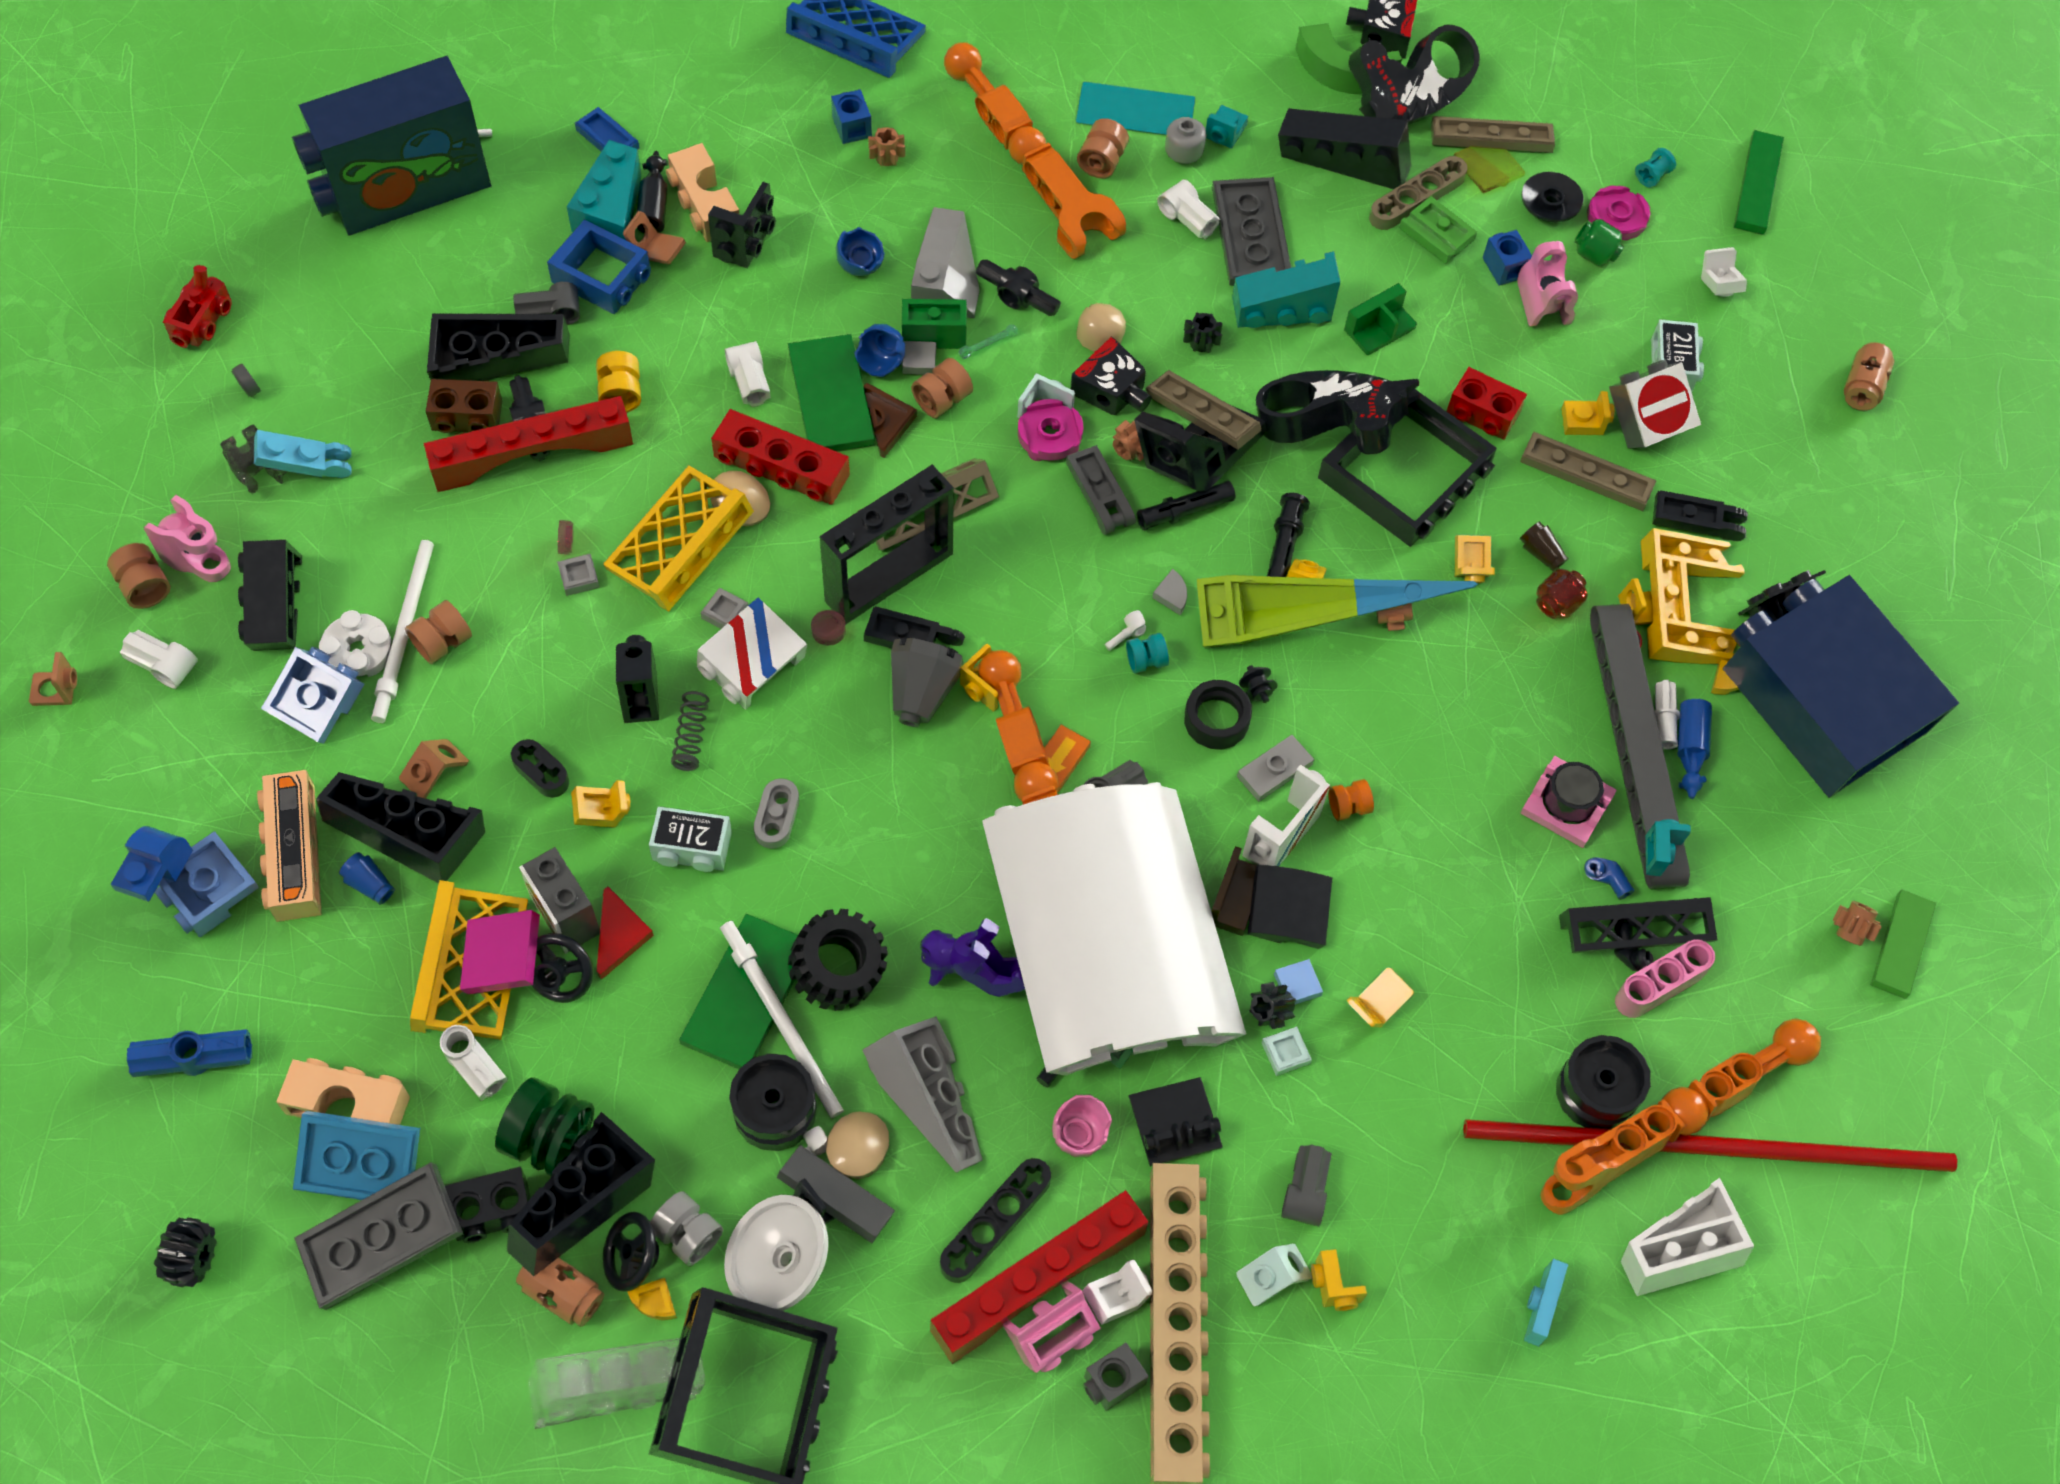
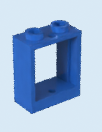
(578, 247)

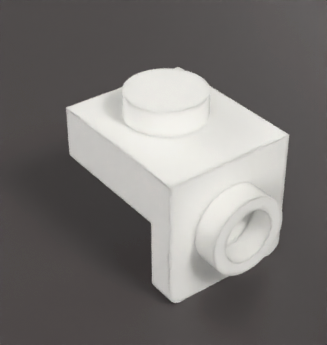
(1720, 272)
(1118, 1293)

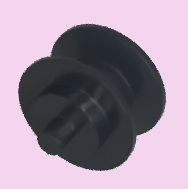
(1257, 682)

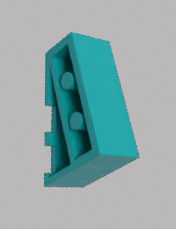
(608, 190)
(1289, 295)

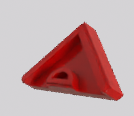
(620, 933)

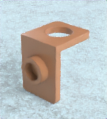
(660, 246)
(62, 678)
(428, 764)

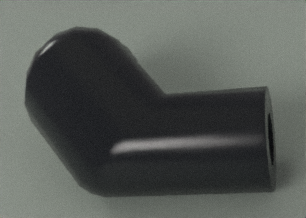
(1633, 958)

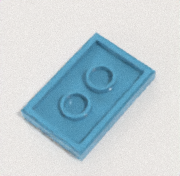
(352, 1155)

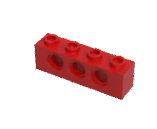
(769, 443)

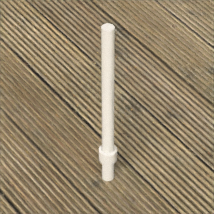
(387, 686)
(745, 958)

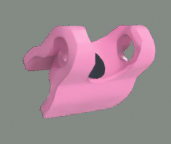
(1544, 285)
(185, 546)

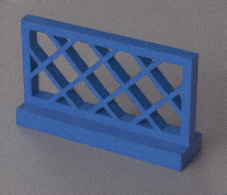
(850, 39)

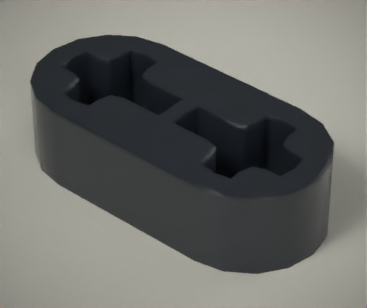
(534, 773)

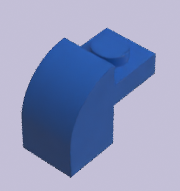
(150, 858)

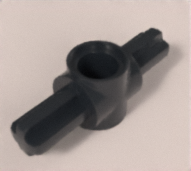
(1018, 287)
(526, 406)

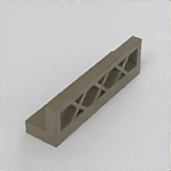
(956, 476)

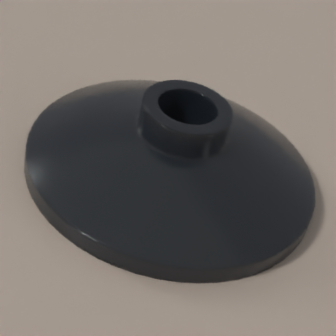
(1552, 196)

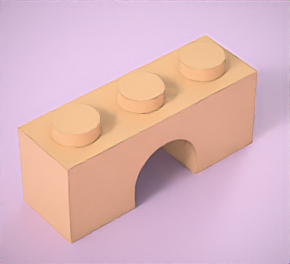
(692, 174)
(316, 1086)

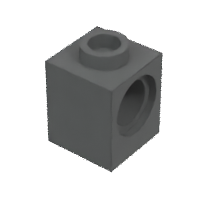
(1127, 1365)

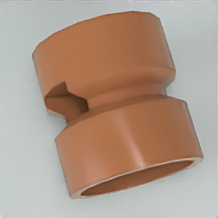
(1103, 148)
(941, 388)
(138, 575)
(438, 632)

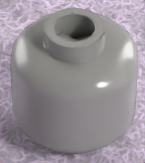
(1185, 140)

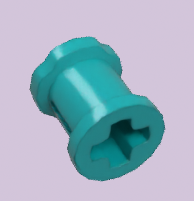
(1655, 167)

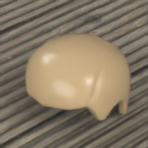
(1099, 324)

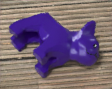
(973, 959)

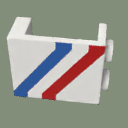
(749, 652)
(1270, 845)

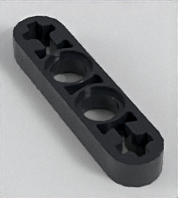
(999, 1222)

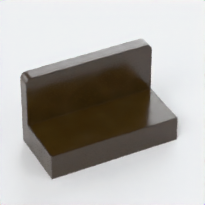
(1234, 897)

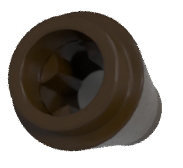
(1544, 546)

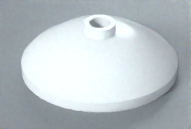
(763, 1245)

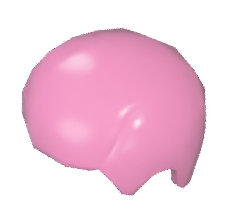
(1081, 1125)

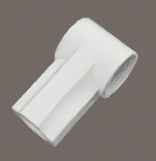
(1184, 204)
(747, 367)
(164, 661)
(473, 1063)

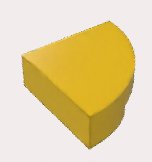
(1722, 682)
(653, 1300)

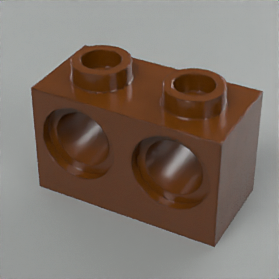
(463, 405)

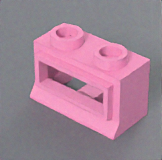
(1049, 1318)

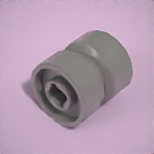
(685, 1228)

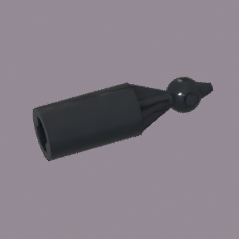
(653, 193)

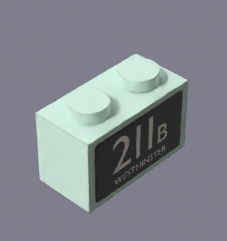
(1679, 343)
(690, 839)

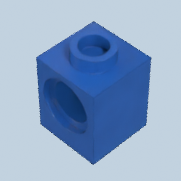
(851, 116)
(1506, 256)

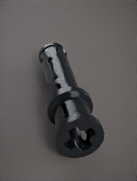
(1288, 529)

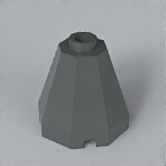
(921, 679)

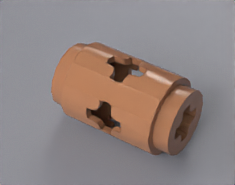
(1869, 376)
(575, 1299)

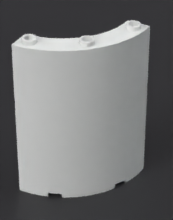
(1111, 924)

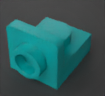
(1225, 126)
(1661, 844)

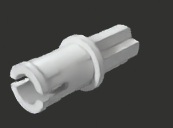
(1667, 713)

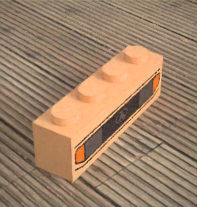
(289, 846)

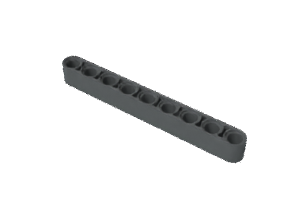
(1636, 733)

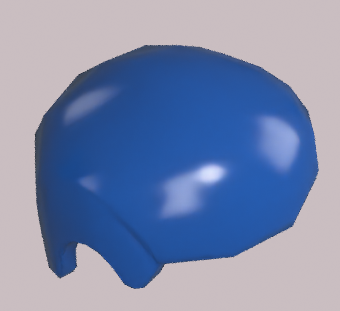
(859, 252)
(880, 350)

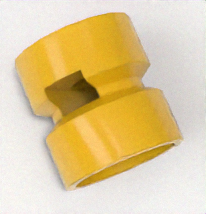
(619, 376)

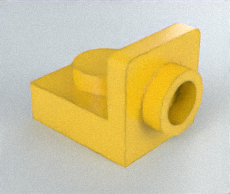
(1587, 416)

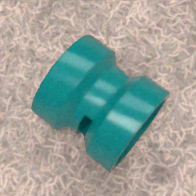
(1147, 653)

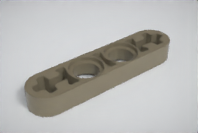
(1415, 190)

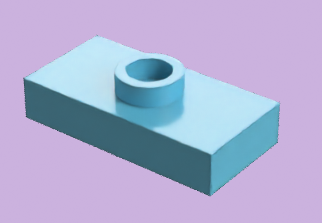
(1544, 1302)

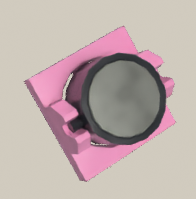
(1571, 795)

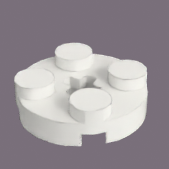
(353, 628)

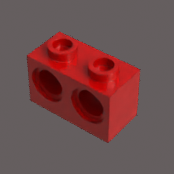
(1486, 403)

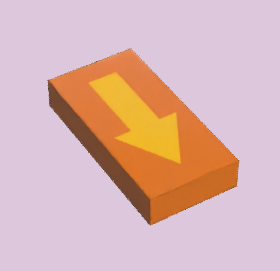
(1065, 752)

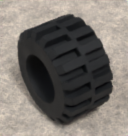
(854, 936)

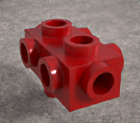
(197, 309)

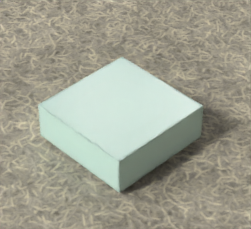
(1286, 1051)

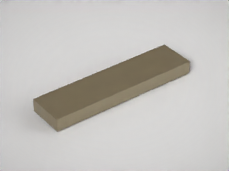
(1492, 133)
(1203, 409)
(1588, 471)

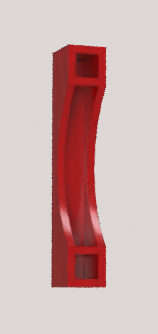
(467, 456)
(1002, 1298)

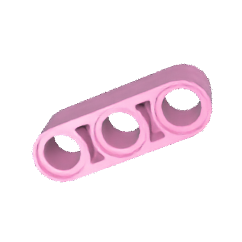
(1674, 966)

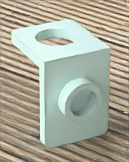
(1044, 388)
(1272, 1273)

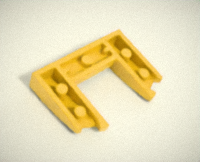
(1670, 560)

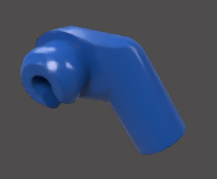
(1609, 873)

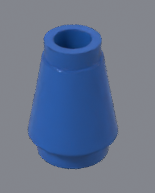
(365, 877)

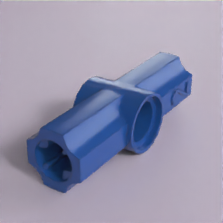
(167, 1054)

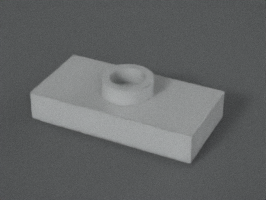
(1274, 767)

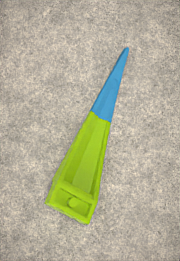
(1261, 607)

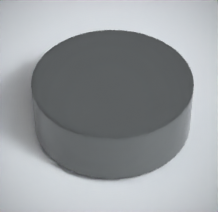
(245, 380)

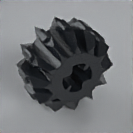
(185, 1252)

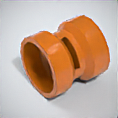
(1350, 799)

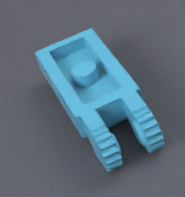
(301, 455)

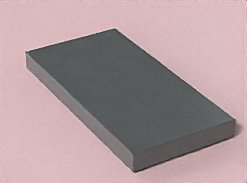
(1250, 226)
(378, 1236)

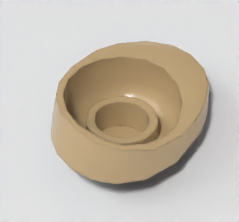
(751, 488)
(858, 1144)

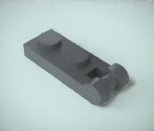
(1100, 489)

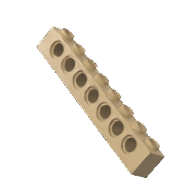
(1169, 1184)

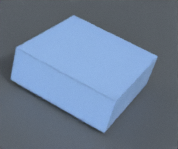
(1300, 981)

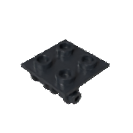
(1772, 597)
(1175, 1121)

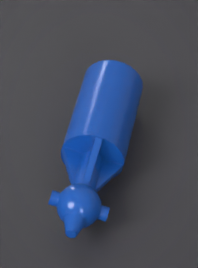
(1694, 742)

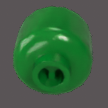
(1599, 242)

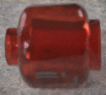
(1561, 593)

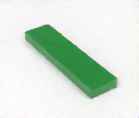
(1758, 182)

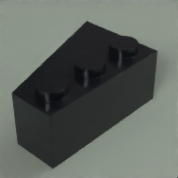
(268, 594)

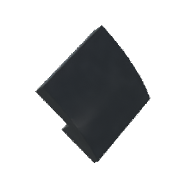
(1290, 905)

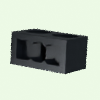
(488, 1193)

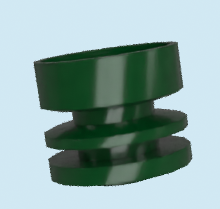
(542, 1125)

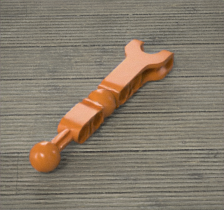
(1044, 167)
(1018, 730)
(1681, 1111)

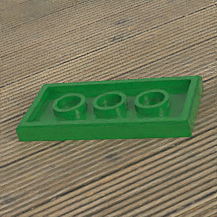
(831, 393)
(730, 1015)

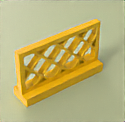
(697, 548)
(435, 964)

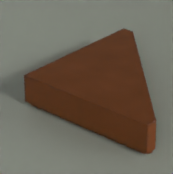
(888, 416)

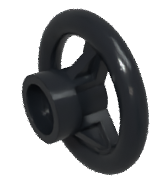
(554, 970)
(637, 1255)

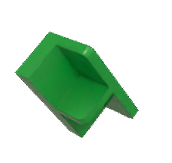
(1379, 320)
(935, 321)

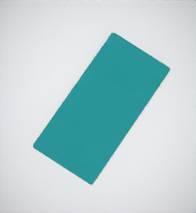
(1132, 107)

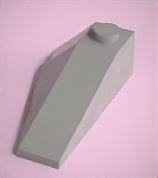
(946, 261)
(919, 1078)

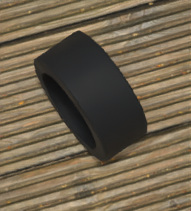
(1228, 693)

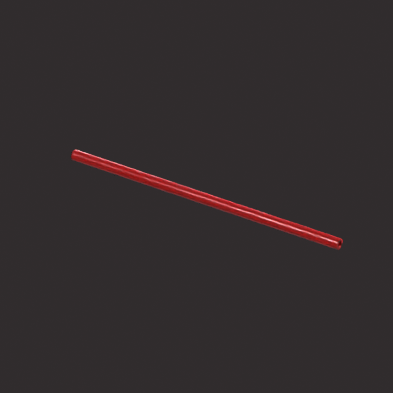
(1723, 1146)

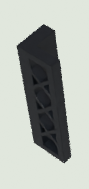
(1635, 915)

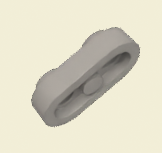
(775, 815)

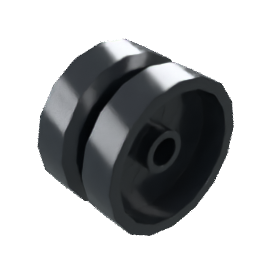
(1603, 1082)
(754, 1096)

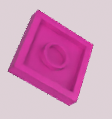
(500, 952)

